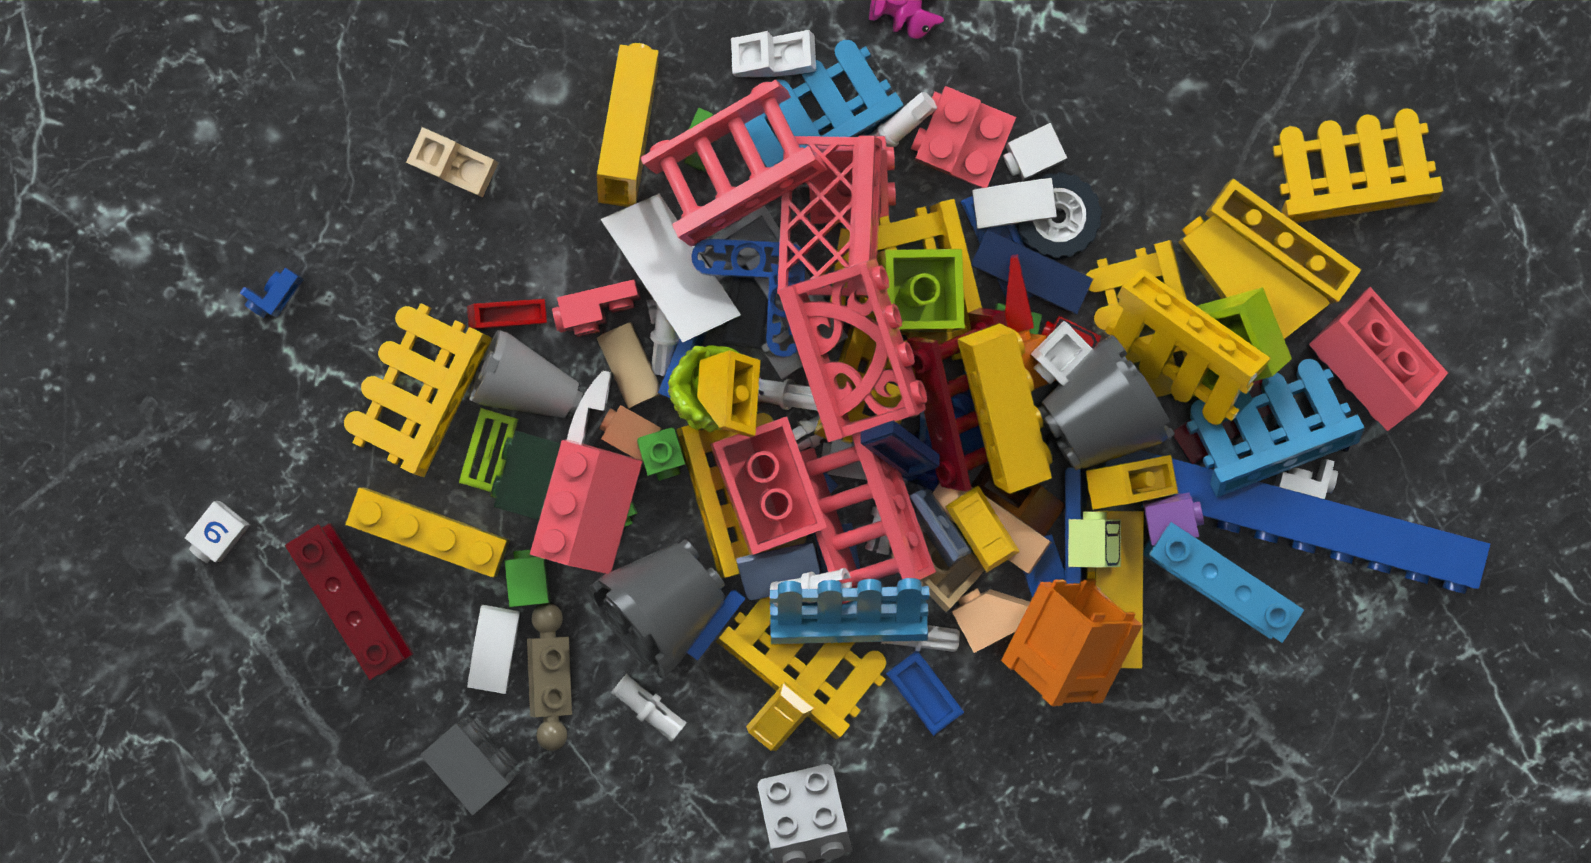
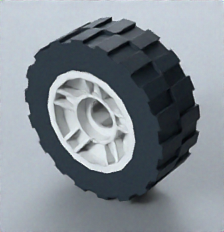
(1079, 222)

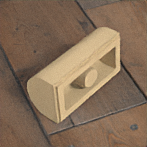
(629, 365)

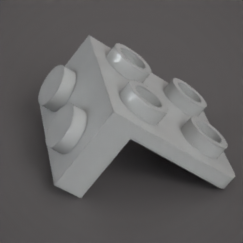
(804, 815)

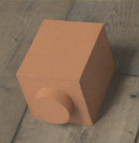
(624, 429)

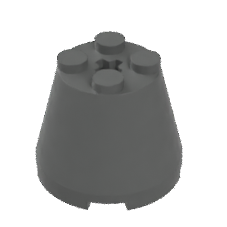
(1104, 409)
(660, 604)

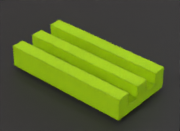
(474, 445)

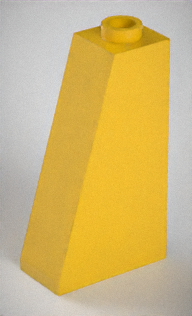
(627, 125)
(1238, 266)

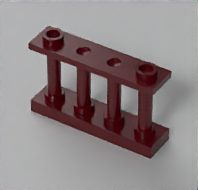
(939, 412)
(349, 599)

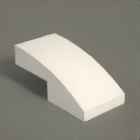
(773, 56)
(1014, 203)
(594, 398)
(493, 649)

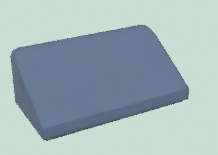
(939, 527)
(776, 565)

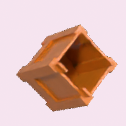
(1071, 642)

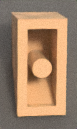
(988, 616)

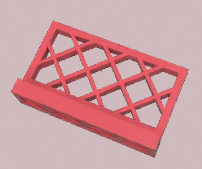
(863, 208)

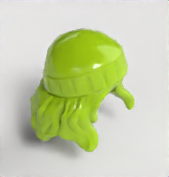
(684, 387)

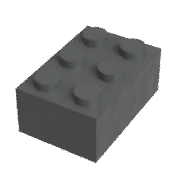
(471, 763)

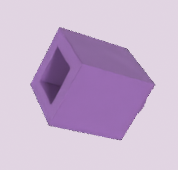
(1175, 509)

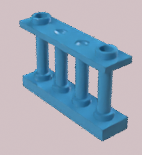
(1223, 582)

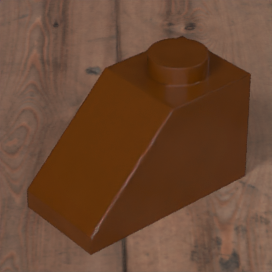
(1031, 505)

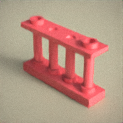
(764, 183)
(894, 507)

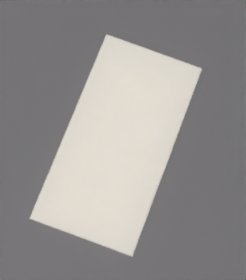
(665, 266)

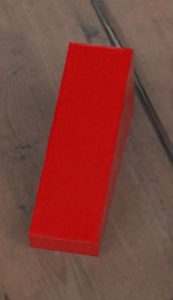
(1017, 304)
(506, 314)

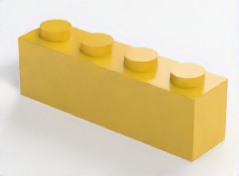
(1284, 241)
(1005, 407)
(427, 532)
(1125, 583)

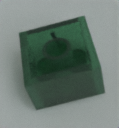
(525, 475)

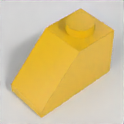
(730, 391)
(1131, 482)

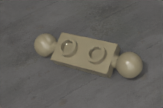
(549, 676)

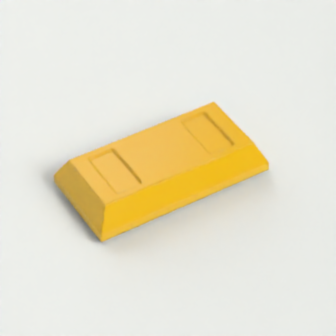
(982, 529)
(779, 717)

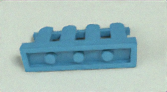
(836, 110)
(1300, 443)
(870, 616)

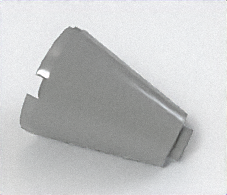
(523, 380)

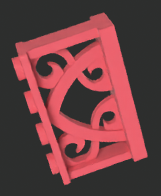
(835, 402)

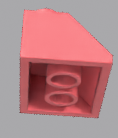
(1378, 359)
(768, 486)
(586, 507)

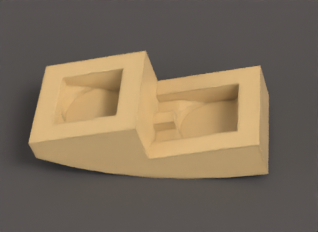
(452, 162)

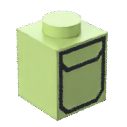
(1094, 541)

